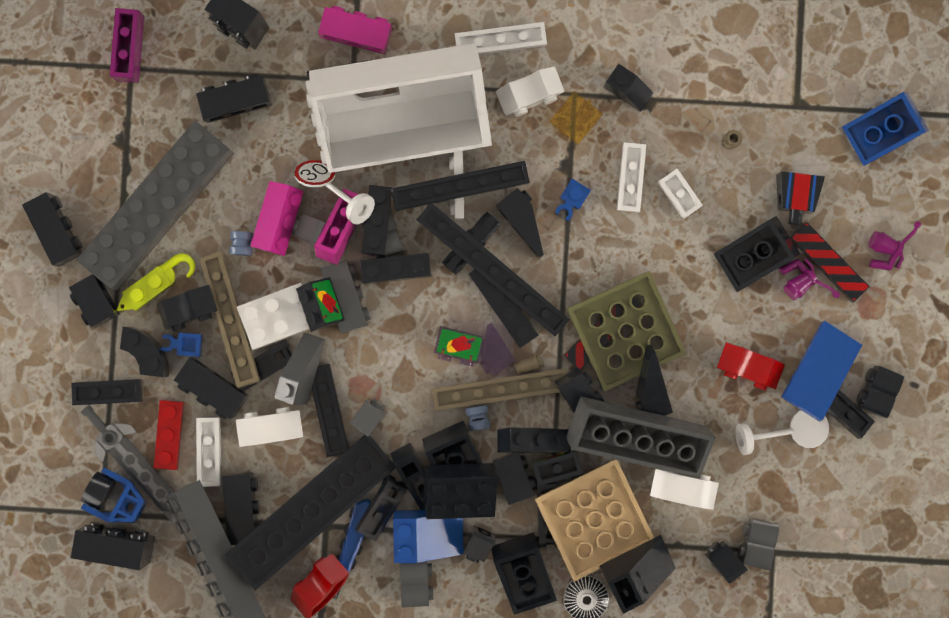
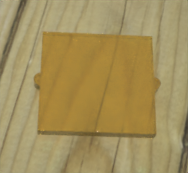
(576, 117)

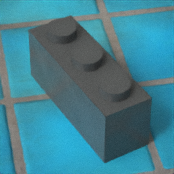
(348, 295)

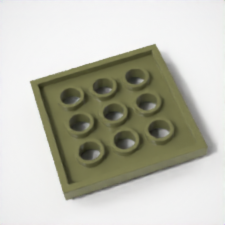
(602, 303)

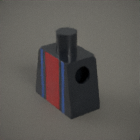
(798, 194)

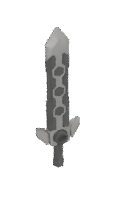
(130, 459)

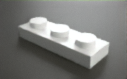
(456, 164)
(631, 177)
(208, 450)

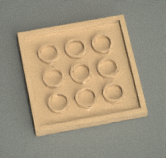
(593, 518)

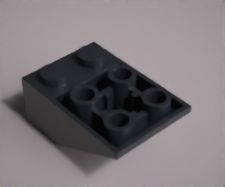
(638, 573)

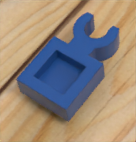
(574, 196)
(186, 344)

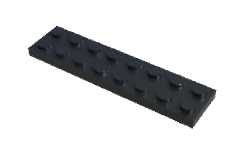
(310, 511)

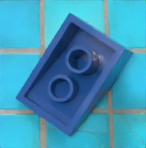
(885, 128)
(425, 539)

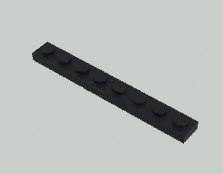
(492, 269)

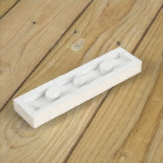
(505, 38)

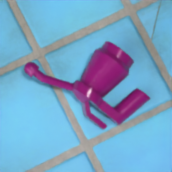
(885, 244)
(799, 285)

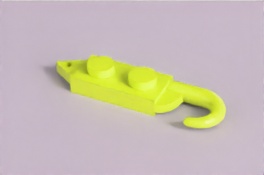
(154, 283)

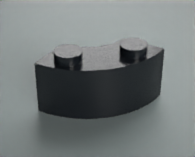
(187, 307)
(146, 351)

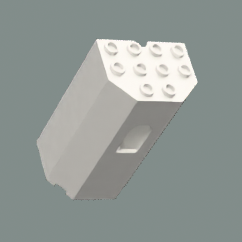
(432, 114)

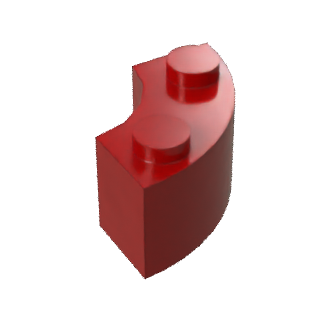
(750, 366)
(319, 586)

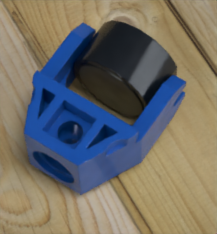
(98, 492)

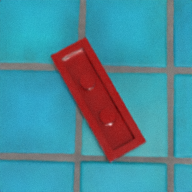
(168, 435)

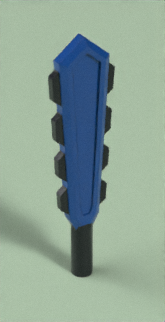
(351, 544)

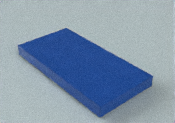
(821, 371)

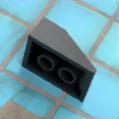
(756, 254)
(452, 446)
(523, 573)

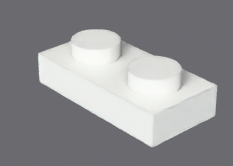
(680, 193)

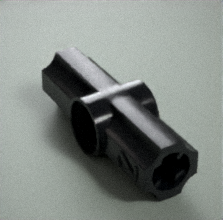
(481, 232)

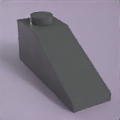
(300, 371)

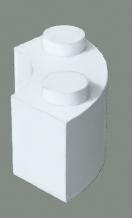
(530, 91)
(269, 428)
(684, 489)

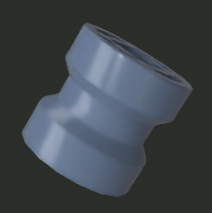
(240, 243)
(478, 418)

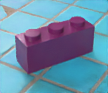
(127, 45)

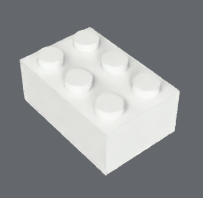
(273, 317)

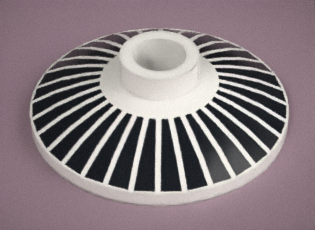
(584, 587)

